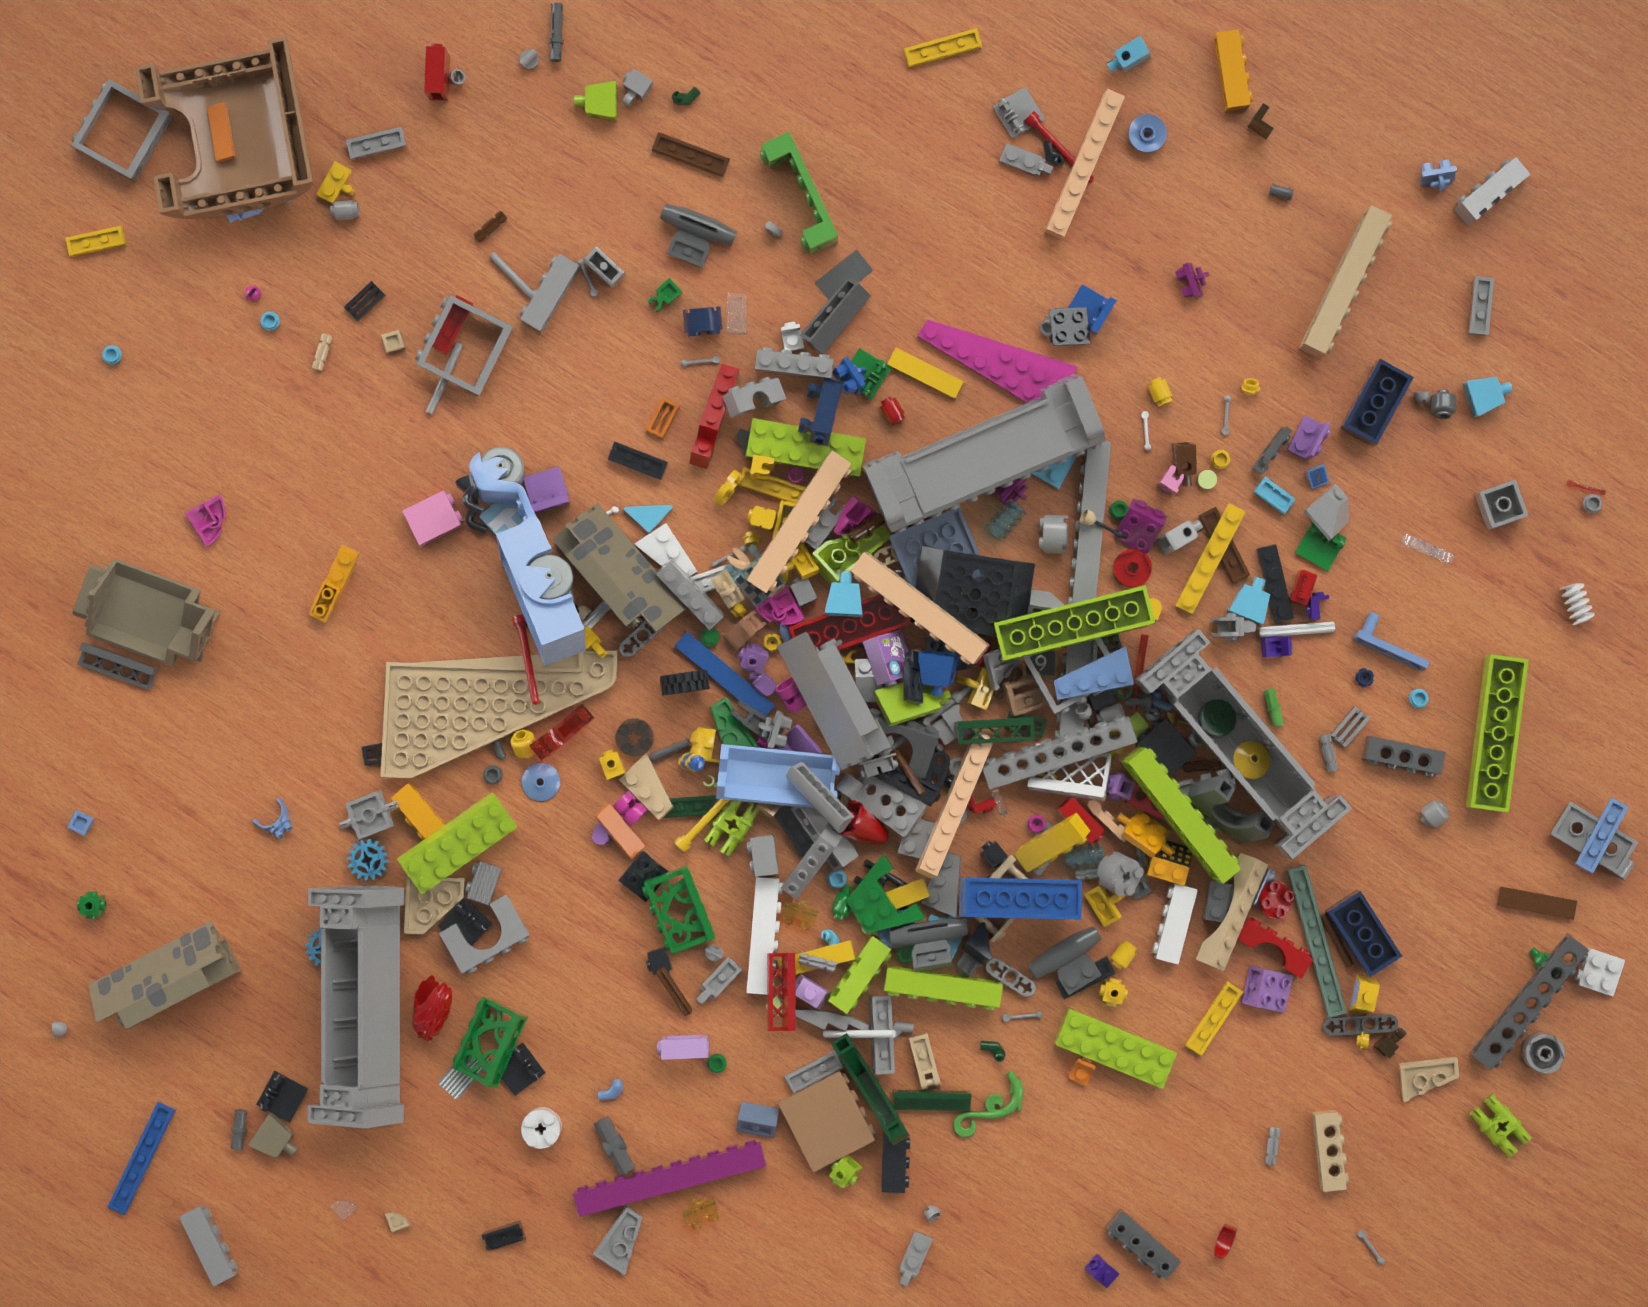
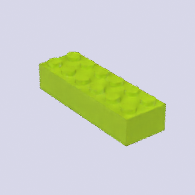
(794, 449)
(457, 843)
(943, 986)
(1115, 1047)

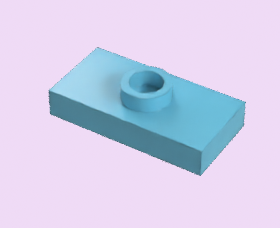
(1274, 495)

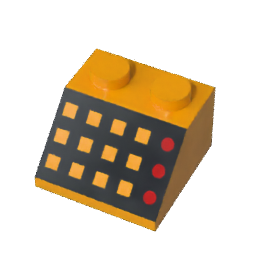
(1173, 867)

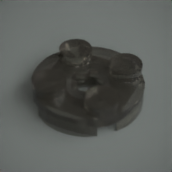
(644, 742)

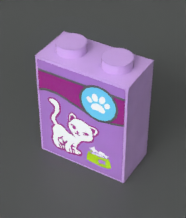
(887, 657)

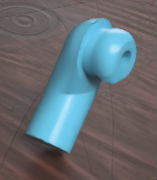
(830, 937)

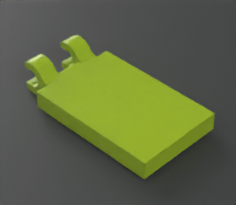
(898, 711)

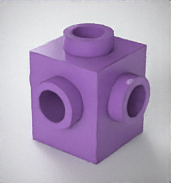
(753, 658)
(1119, 787)

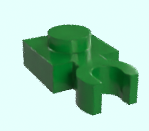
(667, 293)

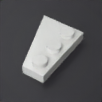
(662, 546)

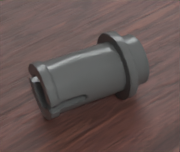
(1281, 192)

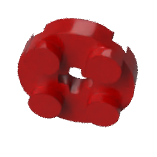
(1126, 577)

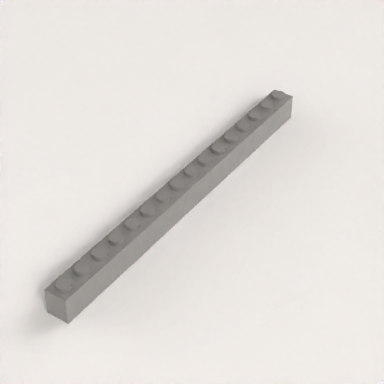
(1085, 566)

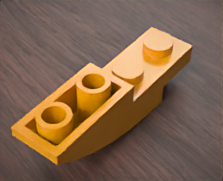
(334, 584)

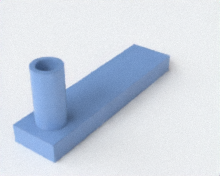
(1365, 638)
(1601, 836)

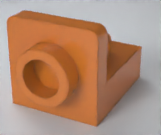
(1082, 1070)

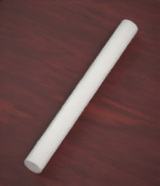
(860, 1033)

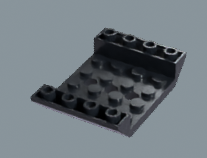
(948, 579)

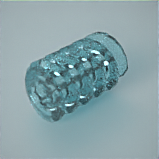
(1004, 520)
(1084, 856)

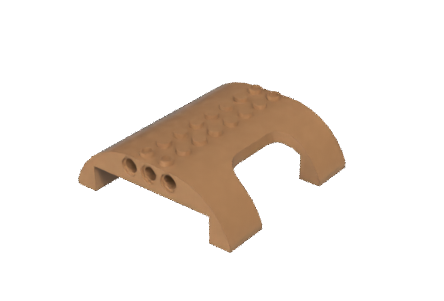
(265, 129)

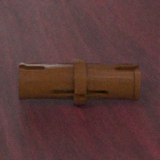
(866, 528)

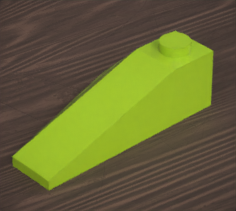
(842, 554)

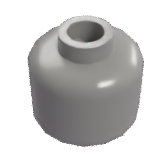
(1434, 814)

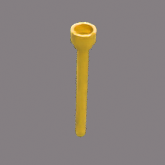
(685, 841)

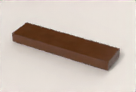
(690, 154)
(1231, 559)
(1537, 903)

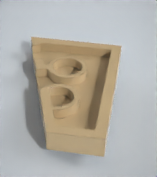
(647, 787)
(1424, 1075)

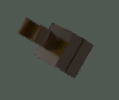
(1387, 1045)

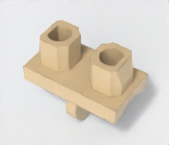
(727, 588)

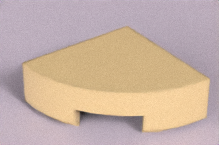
(396, 1221)

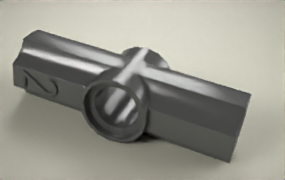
(614, 1145)

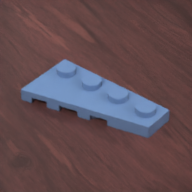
(1101, 675)

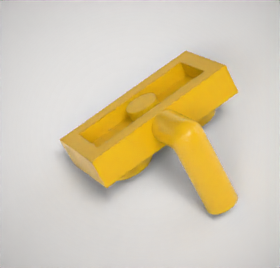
(335, 183)
(802, 563)
(981, 690)
(1104, 905)

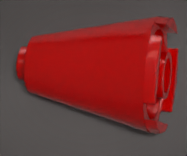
(864, 826)

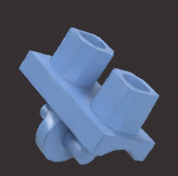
(1438, 177)

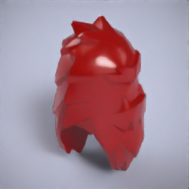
(431, 1008)

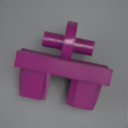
(1194, 288)
(1013, 491)

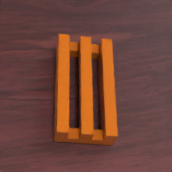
(655, 432)

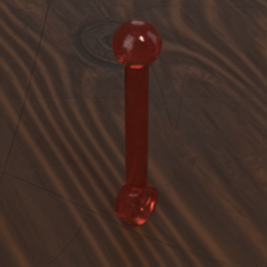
(1570, 483)

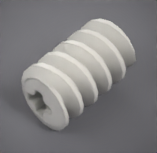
(1577, 603)

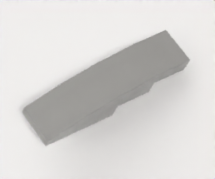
(822, 1017)

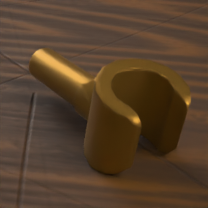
(1172, 718)

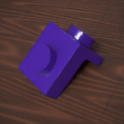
(1312, 609)
(1276, 646)
(1101, 1271)

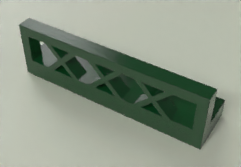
(995, 723)
(932, 1100)

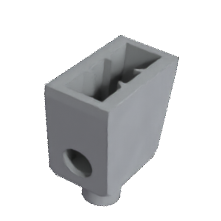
(1179, 536)

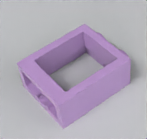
(683, 1046)

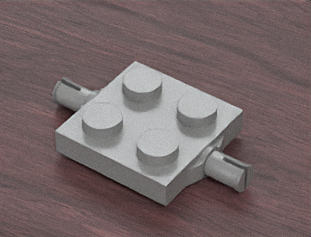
(369, 814)

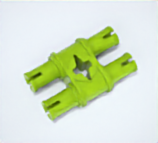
(735, 835)
(1492, 1130)

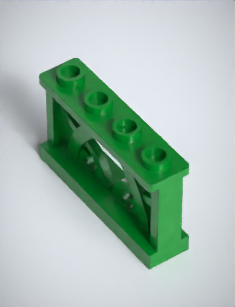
(685, 884)
(472, 1041)

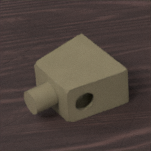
(274, 1138)

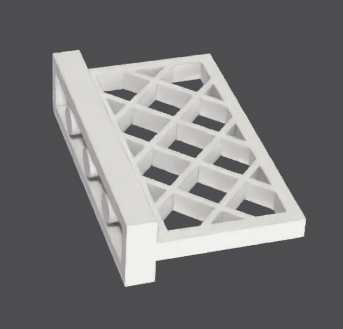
(1071, 788)

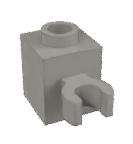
(637, 85)

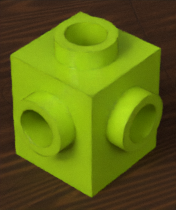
(845, 1172)

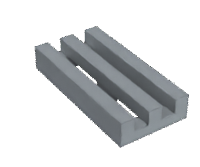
(1350, 726)

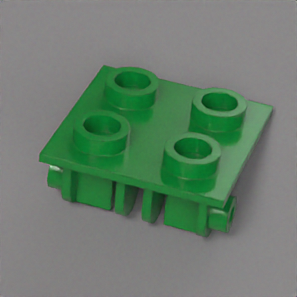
(875, 375)
(1318, 548)

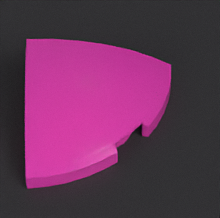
(852, 515)
(207, 519)
(781, 608)

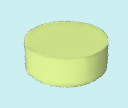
(1207, 479)

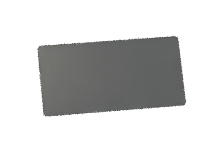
(852, 266)

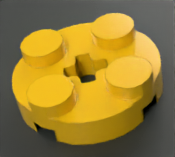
(728, 488)

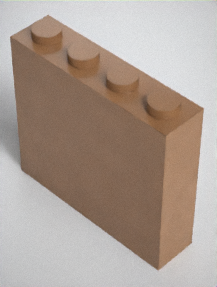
(827, 1120)

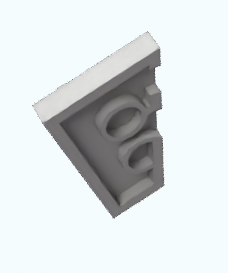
(945, 887)

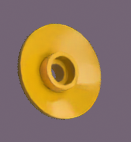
(1243, 761)

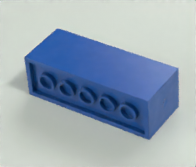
(1020, 898)

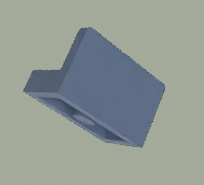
(757, 1119)

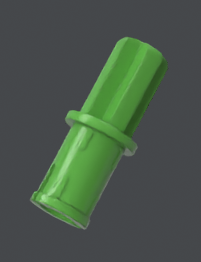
(1273, 707)

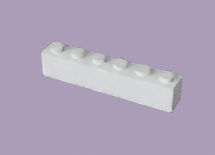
(763, 932)

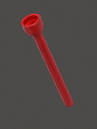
(1034, 121)
(521, 624)

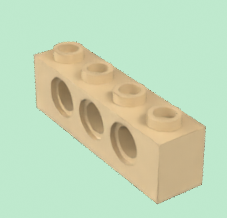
(1328, 1181)

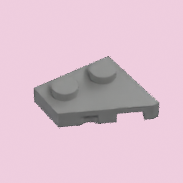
(997, 669)

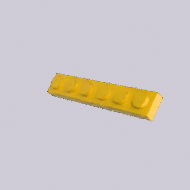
(1210, 558)

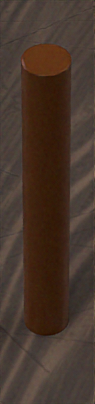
(908, 772)
(1336, 939)

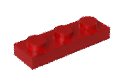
(451, 327)

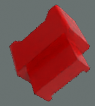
(1303, 587)

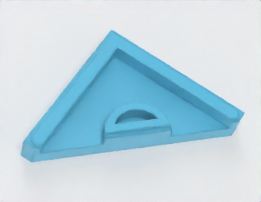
(648, 516)

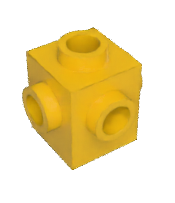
(1105, 992)

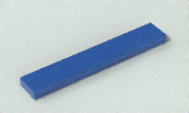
(723, 673)
(141, 1158)

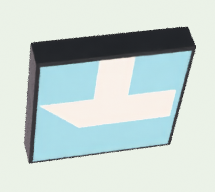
(500, 517)

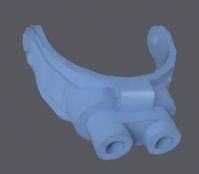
(282, 824)

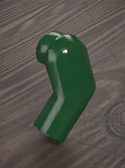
(685, 99)
(995, 1048)

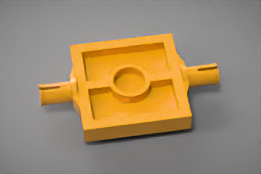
(1145, 833)

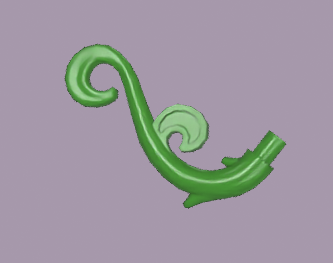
(992, 1113)

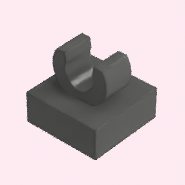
(1142, 888)

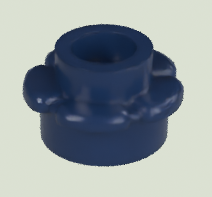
(1369, 677)

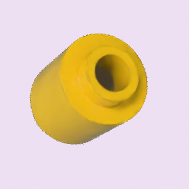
(1160, 391)
(1123, 955)

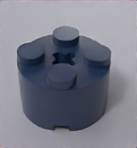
(702, 320)

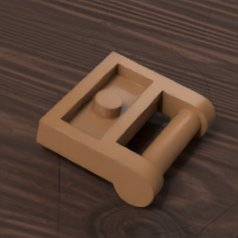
(1026, 700)

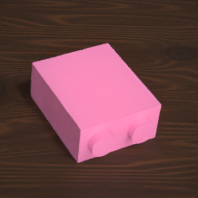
(433, 517)

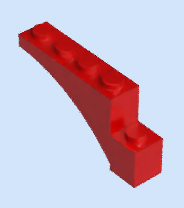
(713, 417)

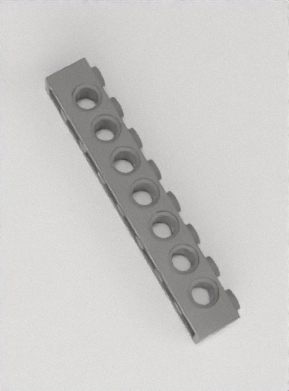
(1052, 761)

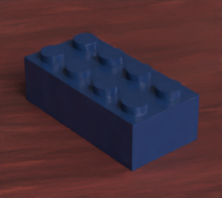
(1376, 402)
(1363, 933)

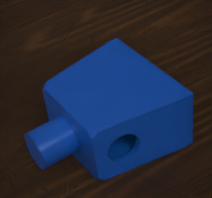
(937, 669)

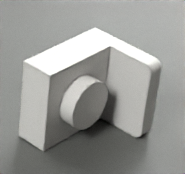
(791, 336)

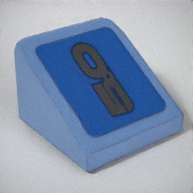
(1317, 476)

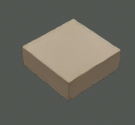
(393, 341)

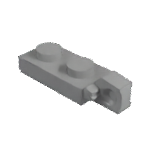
(1024, 161)
(719, 980)
(914, 1256)

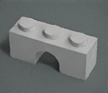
(767, 392)

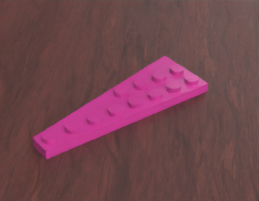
(1007, 366)

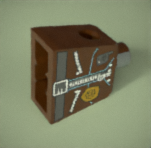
(1183, 453)

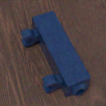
(826, 411)

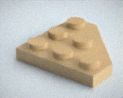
(428, 908)

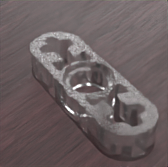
(1427, 549)

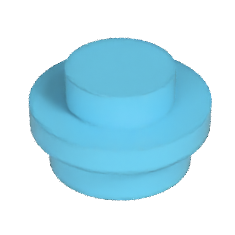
(270, 321)
(112, 355)
(1418, 698)
(837, 879)

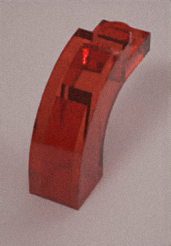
(562, 732)

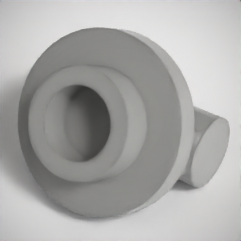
(529, 59)

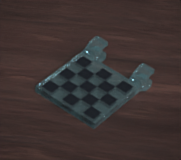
(752, 592)

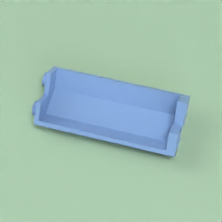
(761, 774)

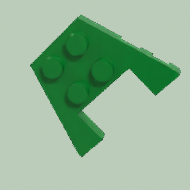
(873, 905)

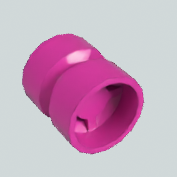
(790, 693)
(629, 808)

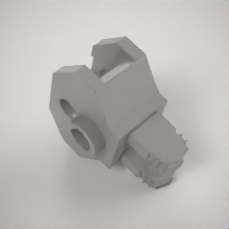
(1232, 627)

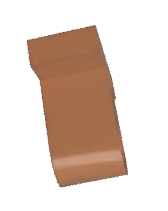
(745, 629)

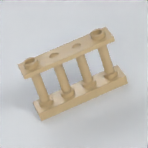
(1006, 865)

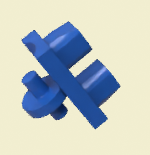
(852, 375)

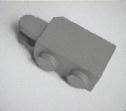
(824, 526)

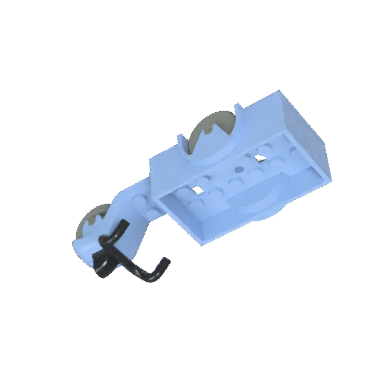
(538, 579)

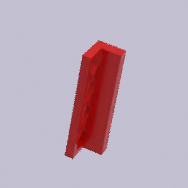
(788, 992)

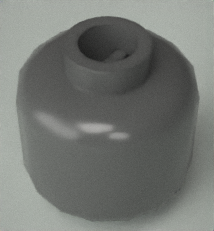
(1443, 404)

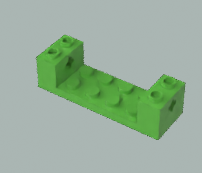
(782, 150)

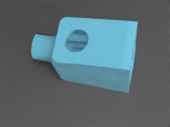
(1135, 49)
(1485, 394)
(844, 598)
(1251, 602)

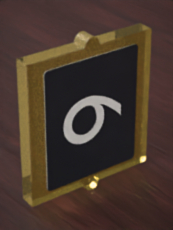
(1045, 663)

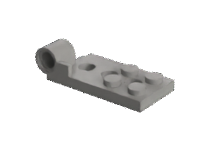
(857, 790)
(1615, 863)

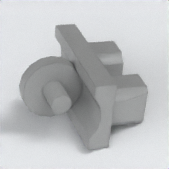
(774, 738)

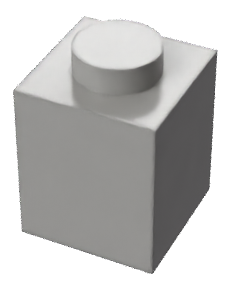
(803, 591)

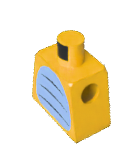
(1364, 994)

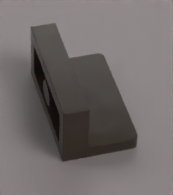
(1260, 126)

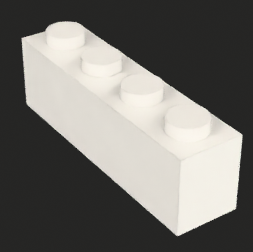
(1175, 923)

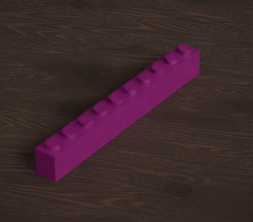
(669, 1178)

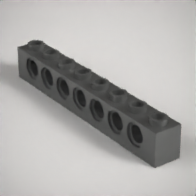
(1529, 991)

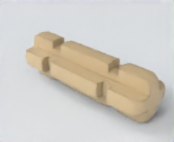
(322, 352)

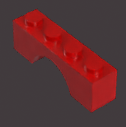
(1294, 960)

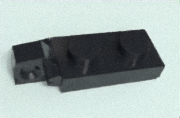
(912, 678)

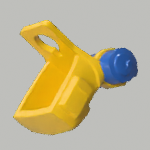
(701, 750)

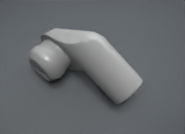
(900, 1027)

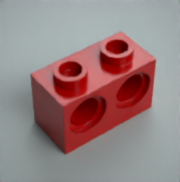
(1144, 804)

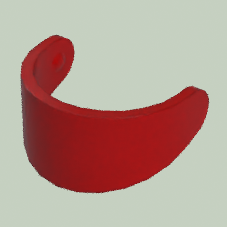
(1225, 1241)

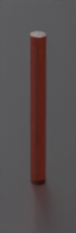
(1139, 667)

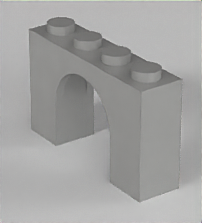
(467, 956)

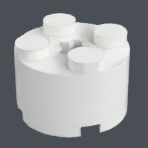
(548, 1119)

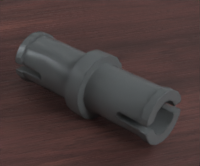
(238, 1129)

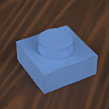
(81, 822)

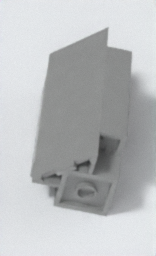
(834, 700)

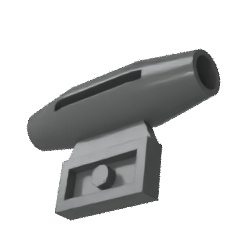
(694, 233)
(930, 941)
(1069, 958)

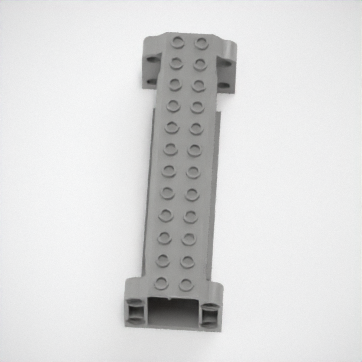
(986, 455)
(1285, 789)
(359, 1006)

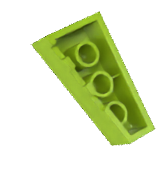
(859, 974)

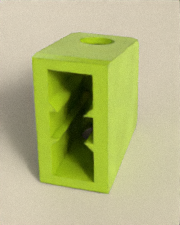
(599, 101)

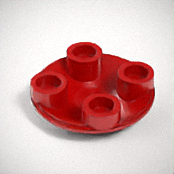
(1275, 899)

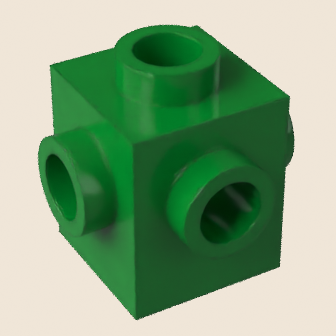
(98, 902)

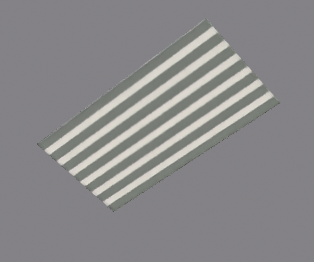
(456, 1082)

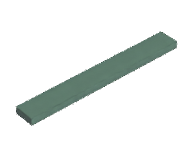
(1316, 941)

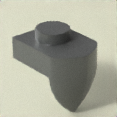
(967, 965)

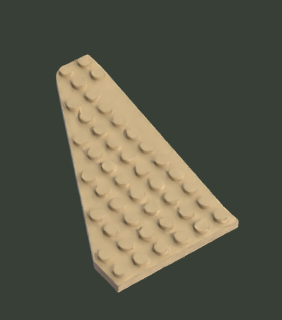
(461, 705)

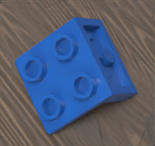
(1097, 307)

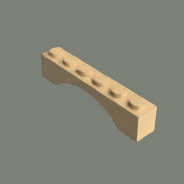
(1219, 946)

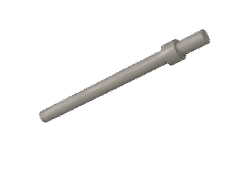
(956, 698)

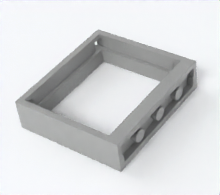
(146, 148)
(438, 322)
(1063, 707)

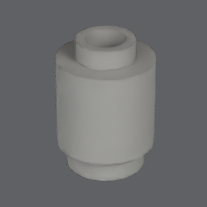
(345, 210)
(1109, 712)

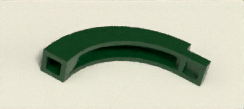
(870, 1088)

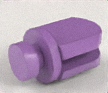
(762, 683)
(600, 835)

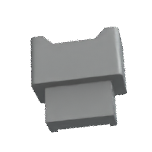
(946, 725)

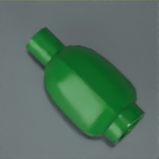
(840, 907)
(1539, 958)

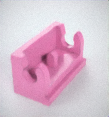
(1169, 483)

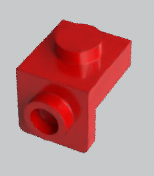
(985, 806)

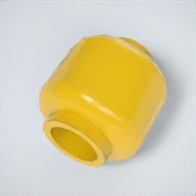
(520, 743)

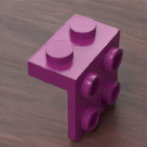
(1141, 526)

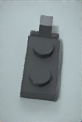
(1271, 450)

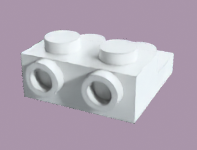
(1600, 972)

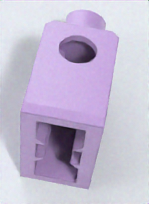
(811, 991)

